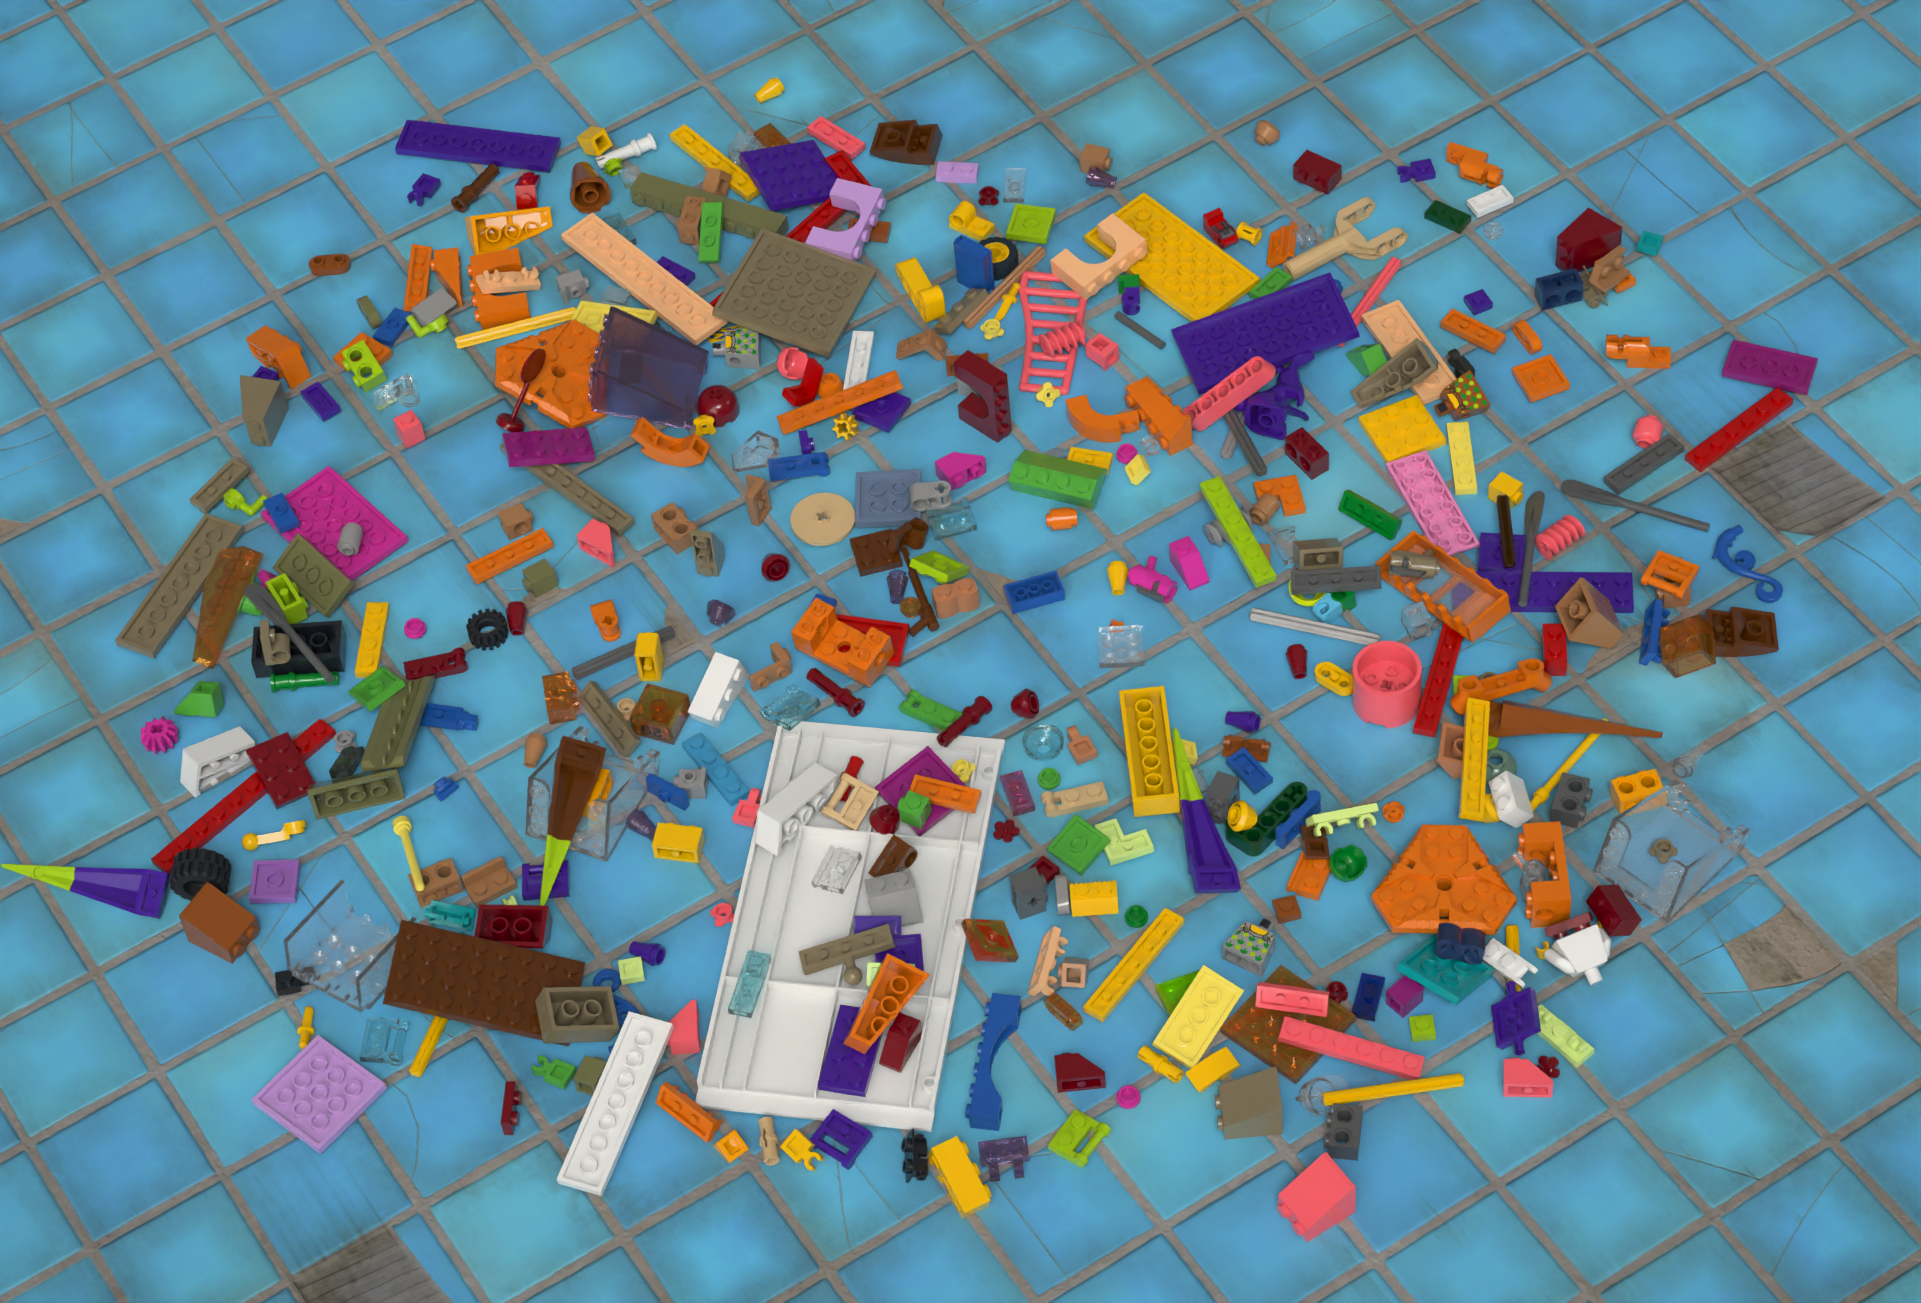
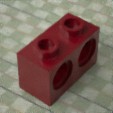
(1307, 453)

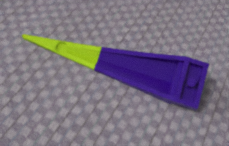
(1206, 854)
(128, 889)

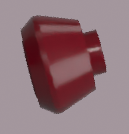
(775, 567)
(1025, 704)
(885, 819)

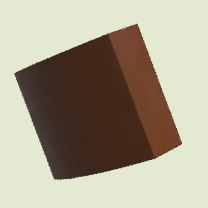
(907, 142)
(1742, 632)

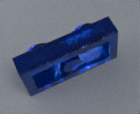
(1368, 997)

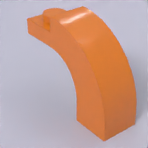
(1098, 426)
(669, 450)

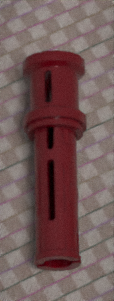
(841, 697)
(970, 716)

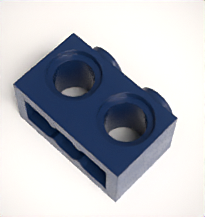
(1559, 289)

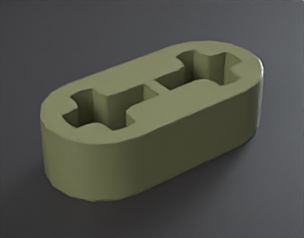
(369, 312)

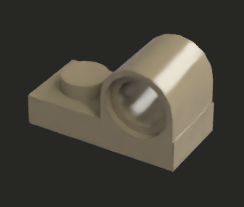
(274, 646)

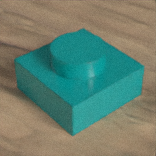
(1649, 243)

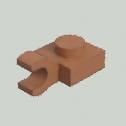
(1080, 747)

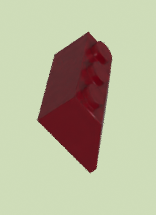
(515, 924)

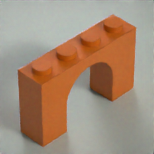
(497, 309)

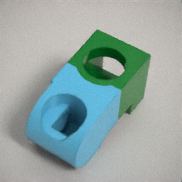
(1334, 604)

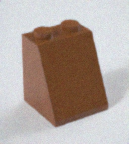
(218, 924)

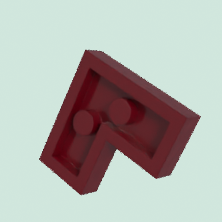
(1578, 923)

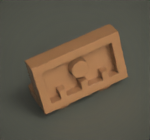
(1609, 270)
(757, 499)
(488, 882)

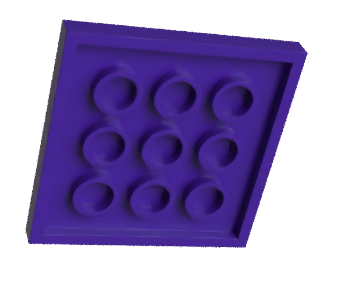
(789, 174)

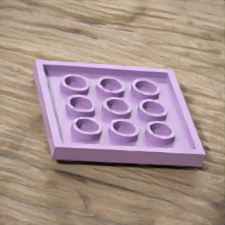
(319, 1094)

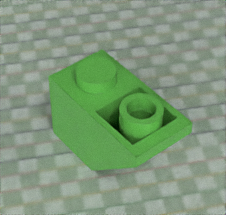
(202, 700)

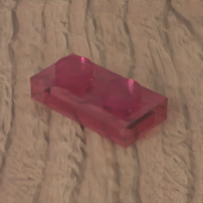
(1017, 793)

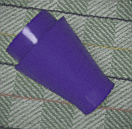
(1245, 720)
(650, 952)

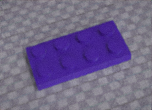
(844, 1067)

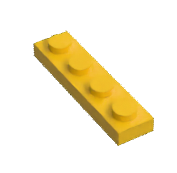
(372, 638)

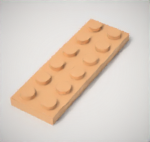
(1396, 329)

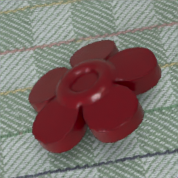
(1005, 831)
(1547, 1066)

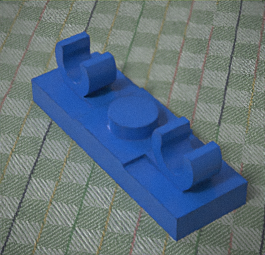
(1653, 621)

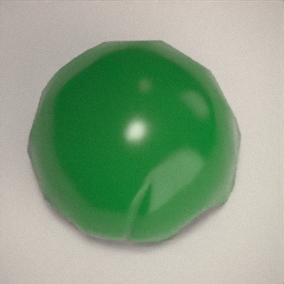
(1347, 863)

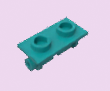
(451, 915)

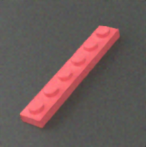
(1351, 1048)

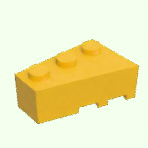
(960, 1176)

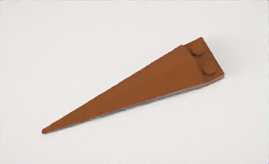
(1522, 719)

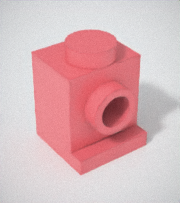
(1102, 351)

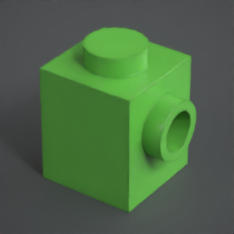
(914, 809)

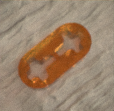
(1063, 1011)

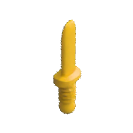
(1009, 299)
(306, 1030)

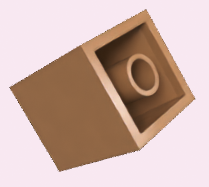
(1588, 616)

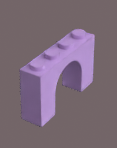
(856, 197)

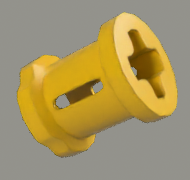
(1254, 234)

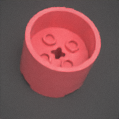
(1386, 684)

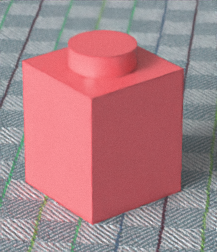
(409, 429)

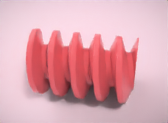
(1062, 338)
(1559, 536)

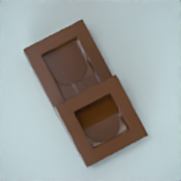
(1314, 847)

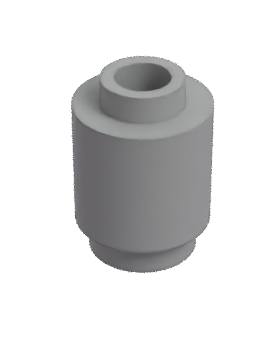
(350, 539)

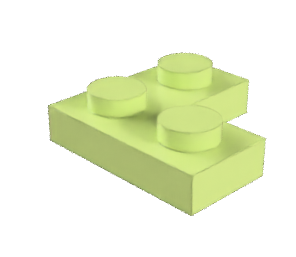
(1124, 847)

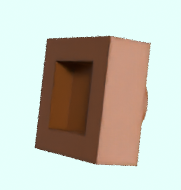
(1286, 909)

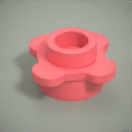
(722, 909)

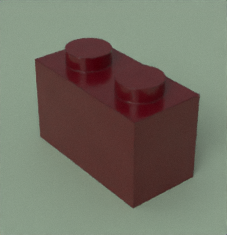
(1317, 172)
(1613, 910)

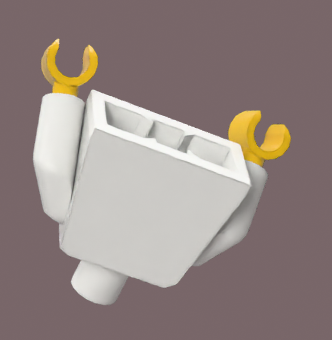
(1579, 953)

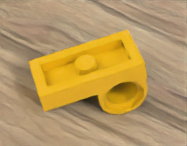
(967, 222)

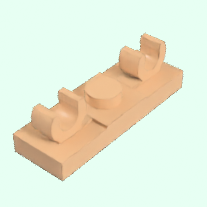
(508, 281)
(1046, 962)

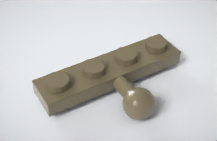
(846, 951)

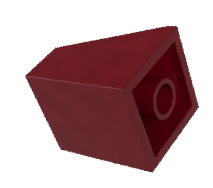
(1586, 241)

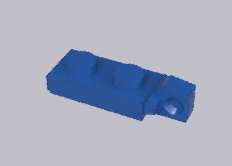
(448, 717)

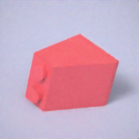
(1317, 1198)

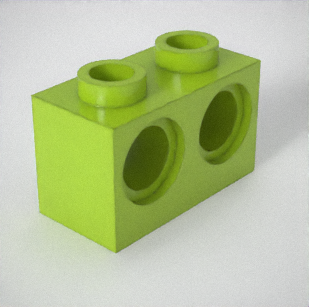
(365, 365)

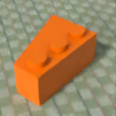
(280, 354)

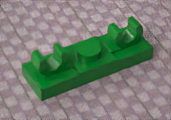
(1370, 514)

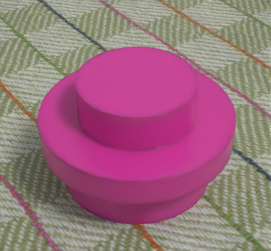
(1126, 453)
(414, 628)
(1128, 1097)

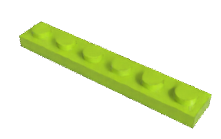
(1238, 531)

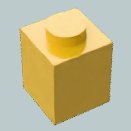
(594, 141)
(1506, 485)

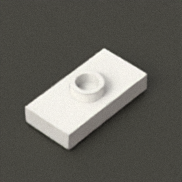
(1490, 201)

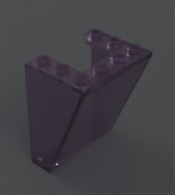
(645, 372)

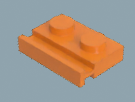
(1281, 245)
(1309, 877)

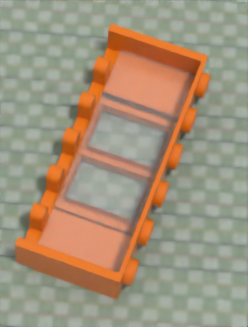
(1454, 595)

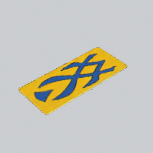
(720, 334)

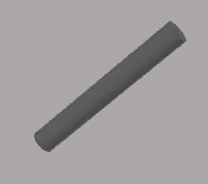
(1140, 330)

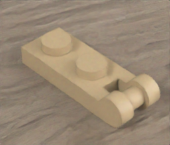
(1074, 799)

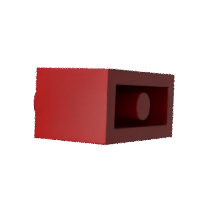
(1554, 649)

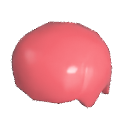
(792, 363)

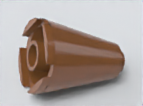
(588, 189)

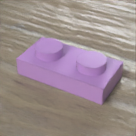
(957, 172)

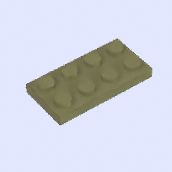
(314, 575)

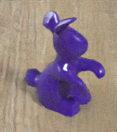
(1267, 410)

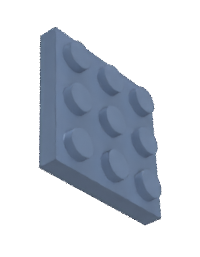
(885, 498)

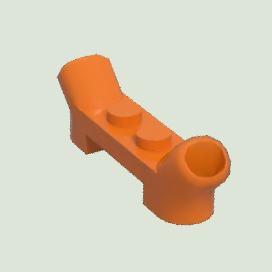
(1528, 675)

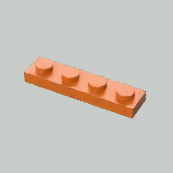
(417, 276)
(509, 556)

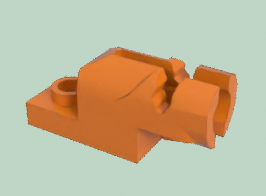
(1474, 165)
(1638, 352)

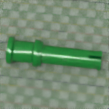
(293, 681)

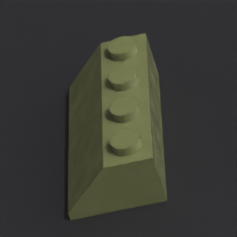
(355, 792)

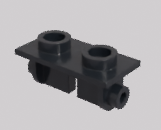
(914, 1147)

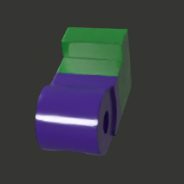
(1131, 298)

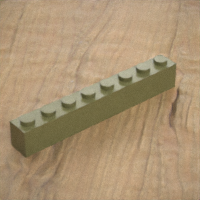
(737, 216)

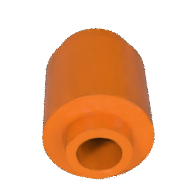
(1061, 518)

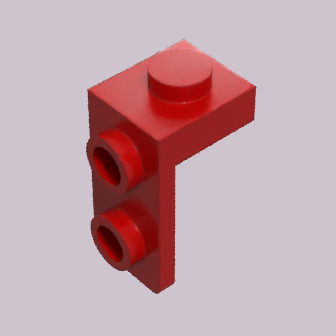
(526, 191)
(807, 390)

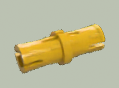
(1160, 1064)

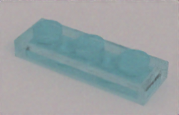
(749, 984)

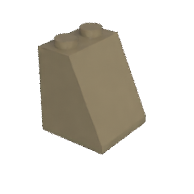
(262, 408)
(1250, 1106)

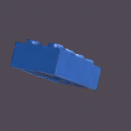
(1034, 592)

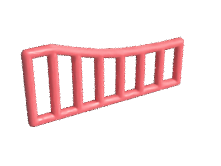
(1032, 339)

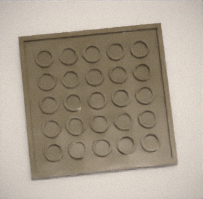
(794, 292)

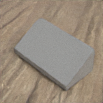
(433, 307)

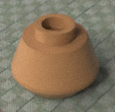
(1266, 133)

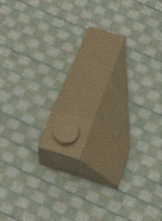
(1402, 371)

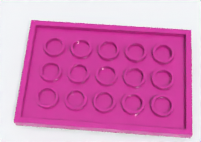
(325, 507)

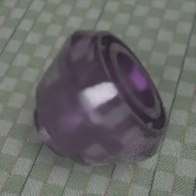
(719, 612)

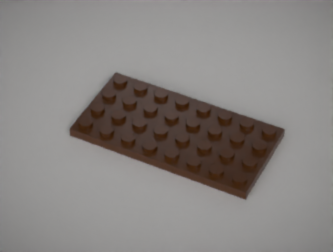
(474, 979)

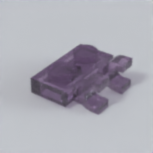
(1003, 1152)

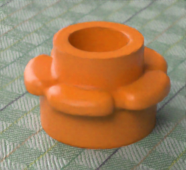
(1393, 811)

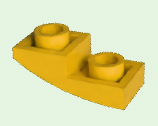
(1212, 1068)

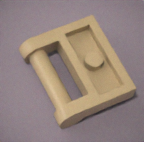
(856, 805)

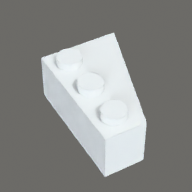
(718, 690)
(214, 757)

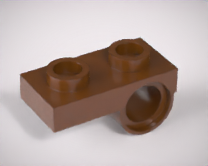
(910, 534)

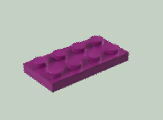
(1770, 367)
(548, 447)

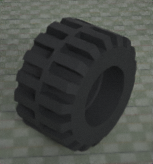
(196, 867)

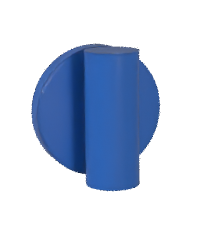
(444, 788)

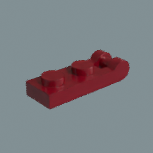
(437, 665)

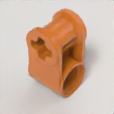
(606, 620)

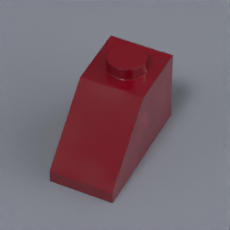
(900, 1042)
(1077, 1073)

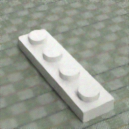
(859, 358)

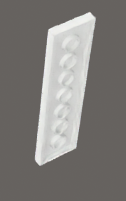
(615, 1104)

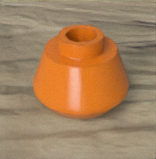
(829, 384)

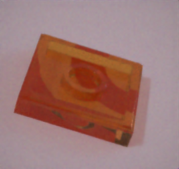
(989, 940)

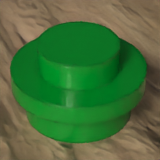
(1136, 916)

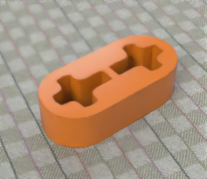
(1527, 336)

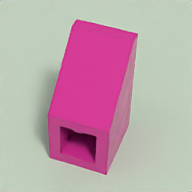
(960, 468)

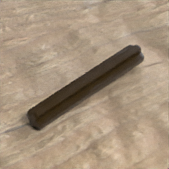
(1506, 531)

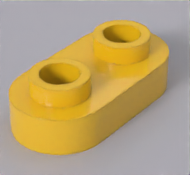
(1336, 678)

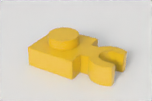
(800, 1148)

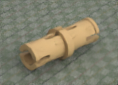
(768, 1140)

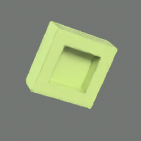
(631, 970)

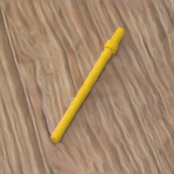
(1542, 794)

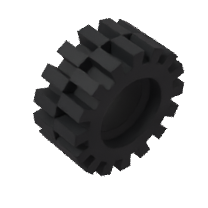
(484, 620)

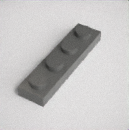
(1643, 464)
(1336, 580)

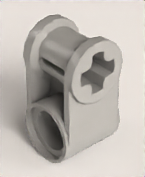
(928, 495)

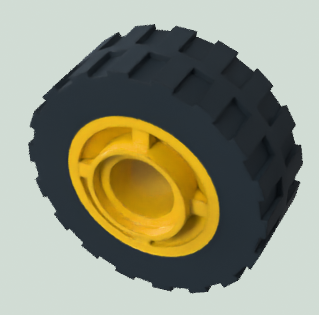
(1003, 255)

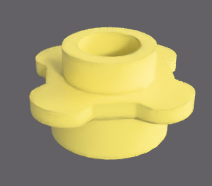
(991, 329)
(1042, 394)
(963, 769)

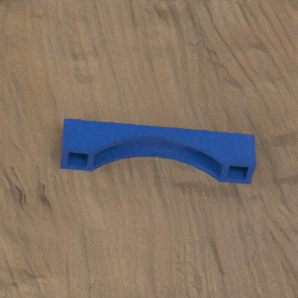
(1002, 1021)

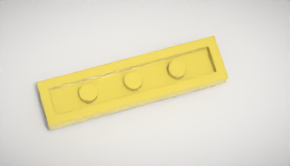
(1461, 458)

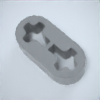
(1062, 894)

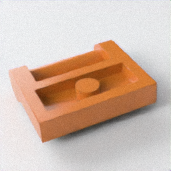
(1673, 569)

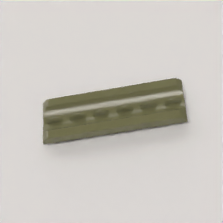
(397, 726)

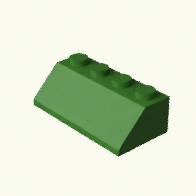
(1057, 479)

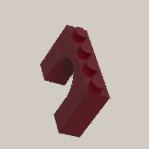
(992, 413)

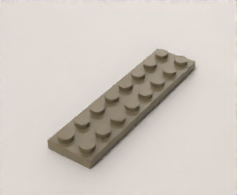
(177, 586)

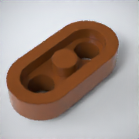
(329, 264)

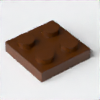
(872, 553)

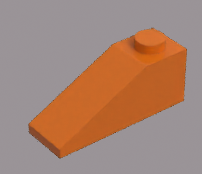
(449, 272)

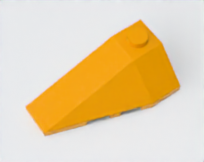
(505, 229)

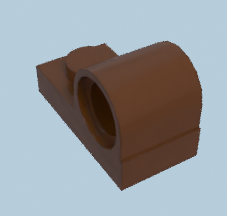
(894, 857)

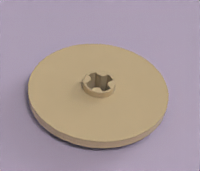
(836, 527)

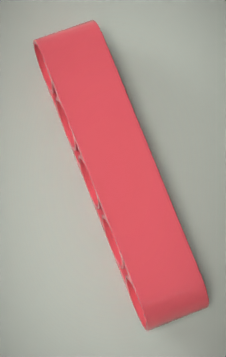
(1229, 392)

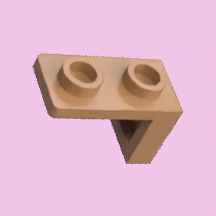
(689, 220)
(926, 340)
(774, 672)

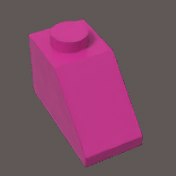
(1188, 563)

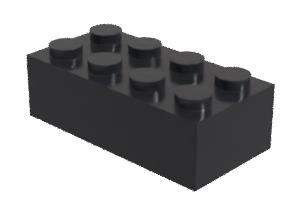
(323, 638)

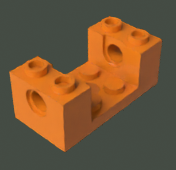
(822, 635)
(1548, 900)

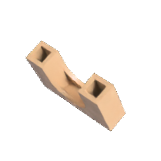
(1089, 278)

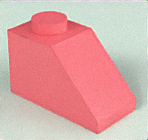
(597, 541)
(686, 1030)
(1525, 1079)

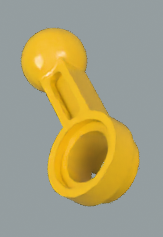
(251, 841)

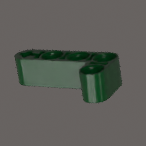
(1290, 798)

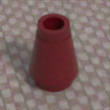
(516, 616)
(1297, 660)

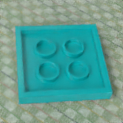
(1445, 977)

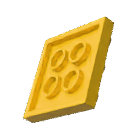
(1402, 429)

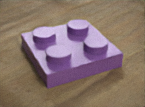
(274, 881)

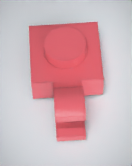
(747, 810)

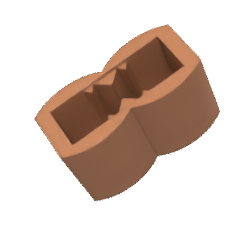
(955, 598)

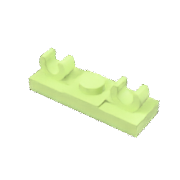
(1342, 818)
(1563, 1038)

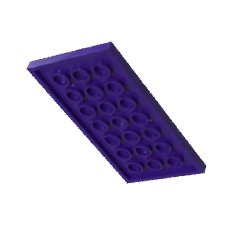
(1273, 327)

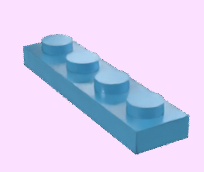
(717, 769)

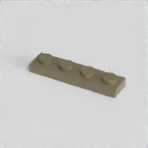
(609, 719)

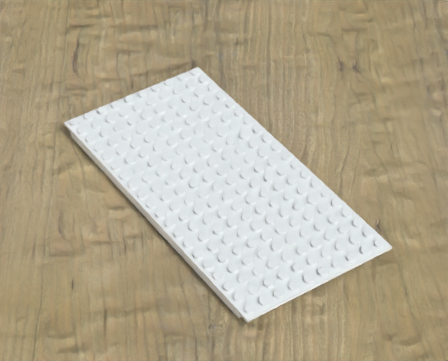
(778, 1054)

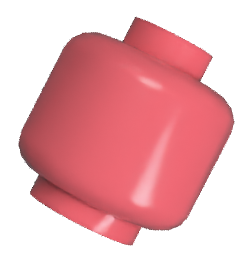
(1647, 431)

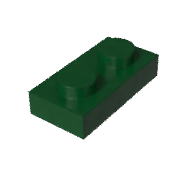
(1447, 216)

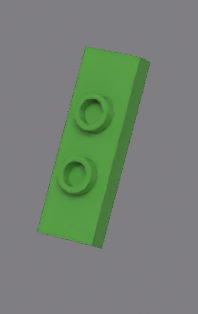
(711, 232)

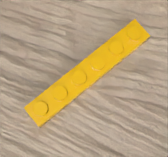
(710, 157)
(1474, 759)
(1133, 965)

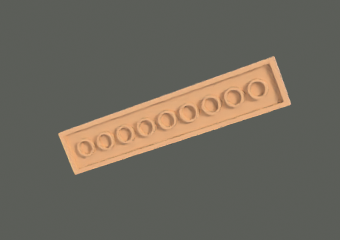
(643, 278)

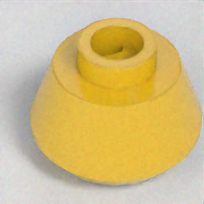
(1490, 810)
(1241, 816)

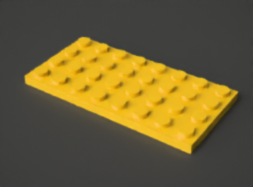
(1180, 262)

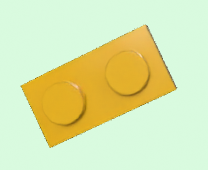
(1091, 457)

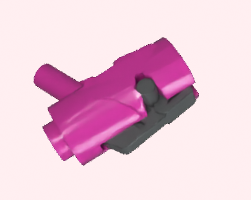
(1151, 582)

